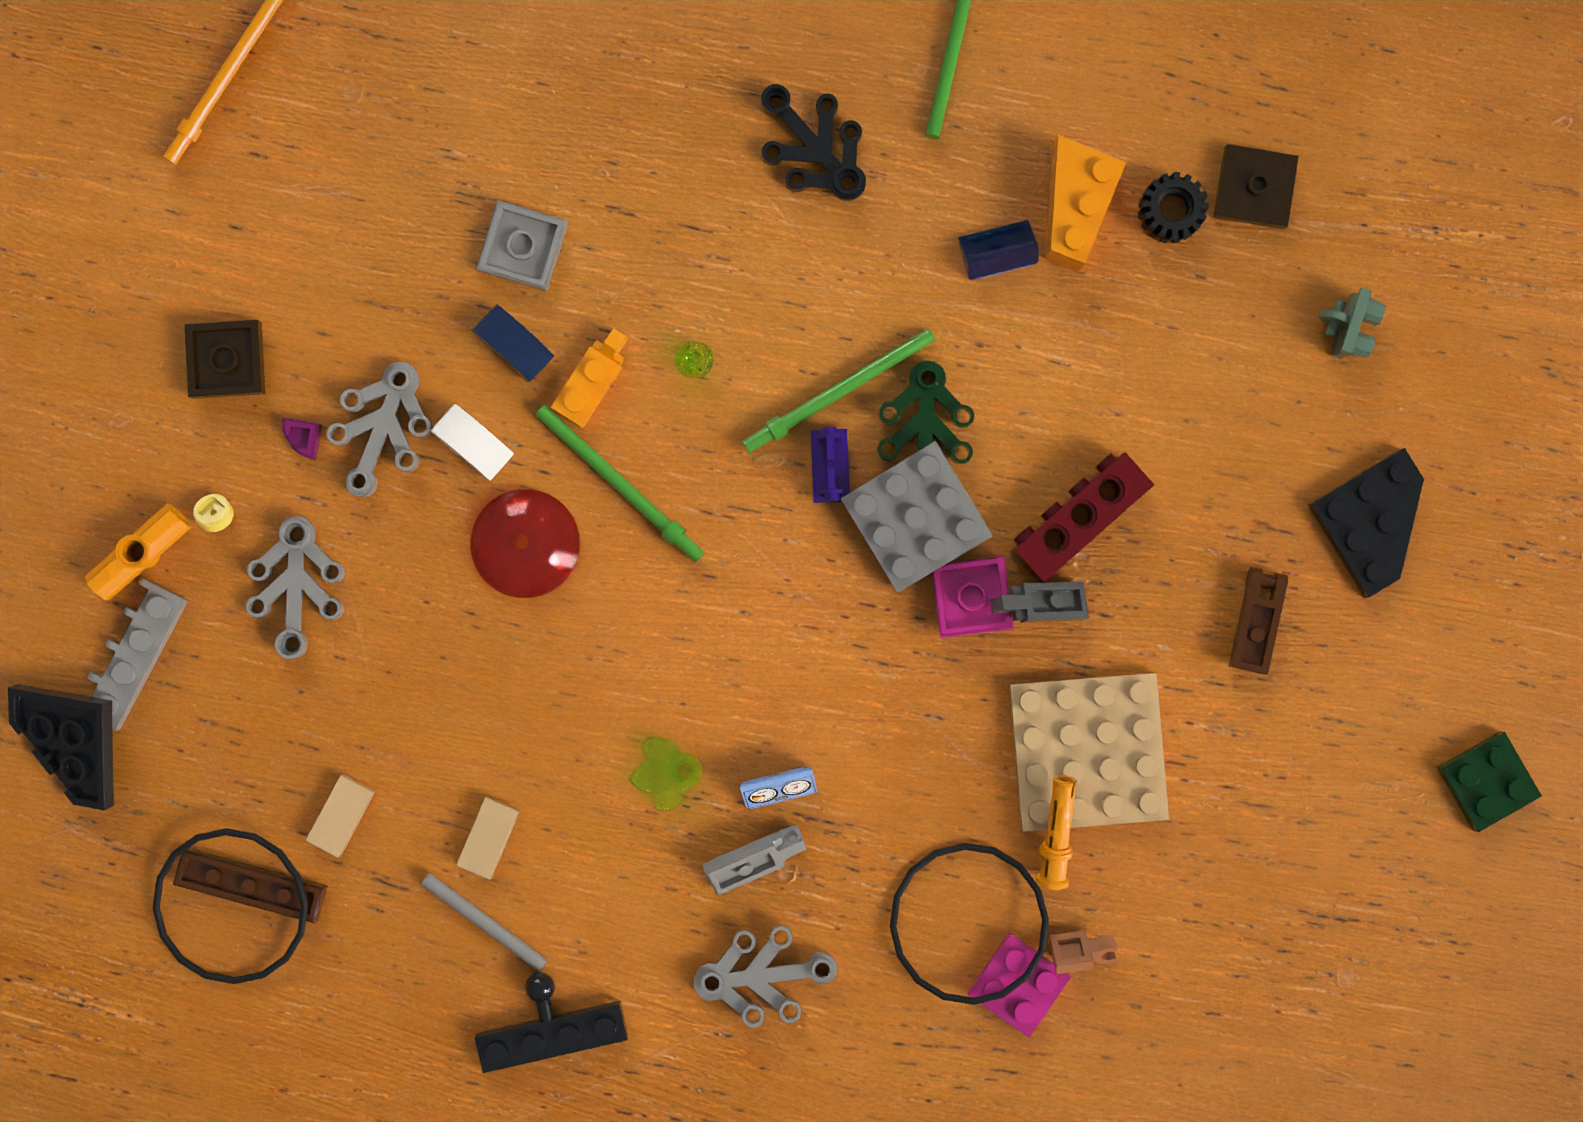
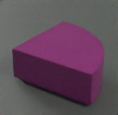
(302, 436)

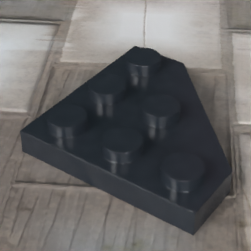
(1373, 520)
(69, 739)

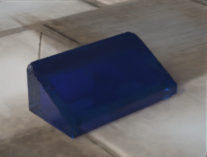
(999, 250)

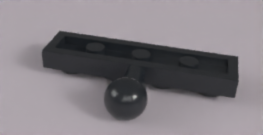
(552, 1033)

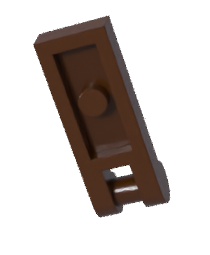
(1258, 622)

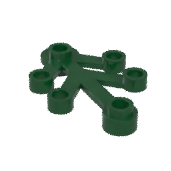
(926, 421)

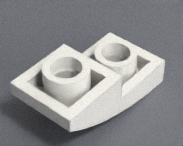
(472, 442)

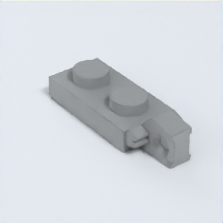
(753, 860)

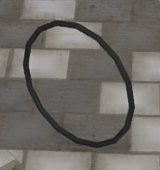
(1043, 934)
(171, 946)

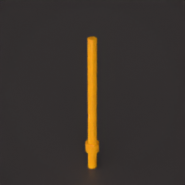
(189, 128)

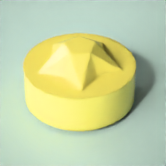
(213, 512)

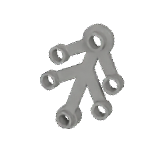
(383, 423)
(295, 581)
(758, 976)

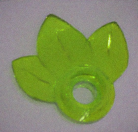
(660, 773)

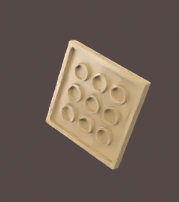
(1099, 734)

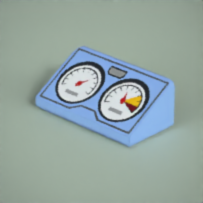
(778, 787)

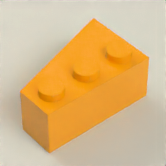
(1078, 200)

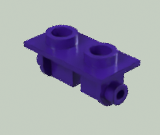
(829, 464)

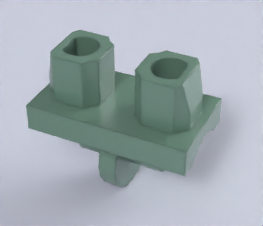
(1358, 310)

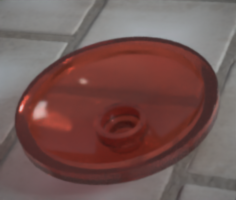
(550, 550)

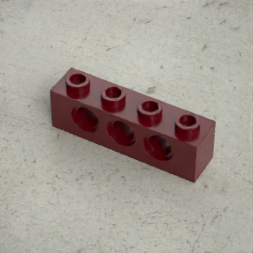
(1129, 485)

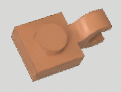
(1076, 952)

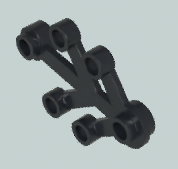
(817, 148)

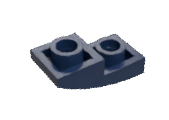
(512, 342)

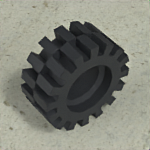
(1180, 187)

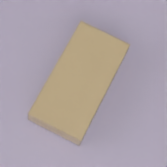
(340, 815)
(488, 837)

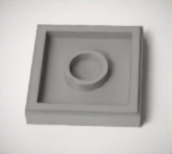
(522, 246)

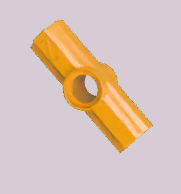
(121, 567)

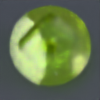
(694, 359)

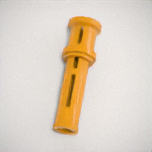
(1056, 847)

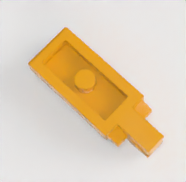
(591, 379)

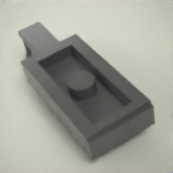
(1043, 602)

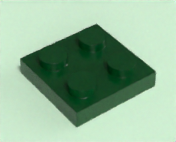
(1489, 781)

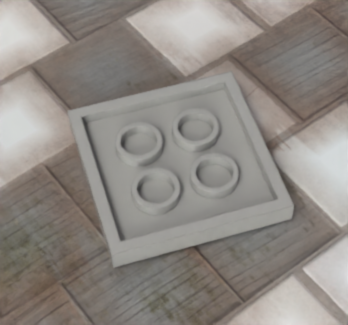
(916, 516)

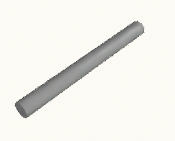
(484, 922)

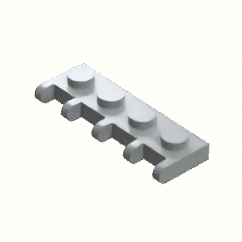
(138, 649)

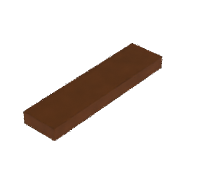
(247, 884)

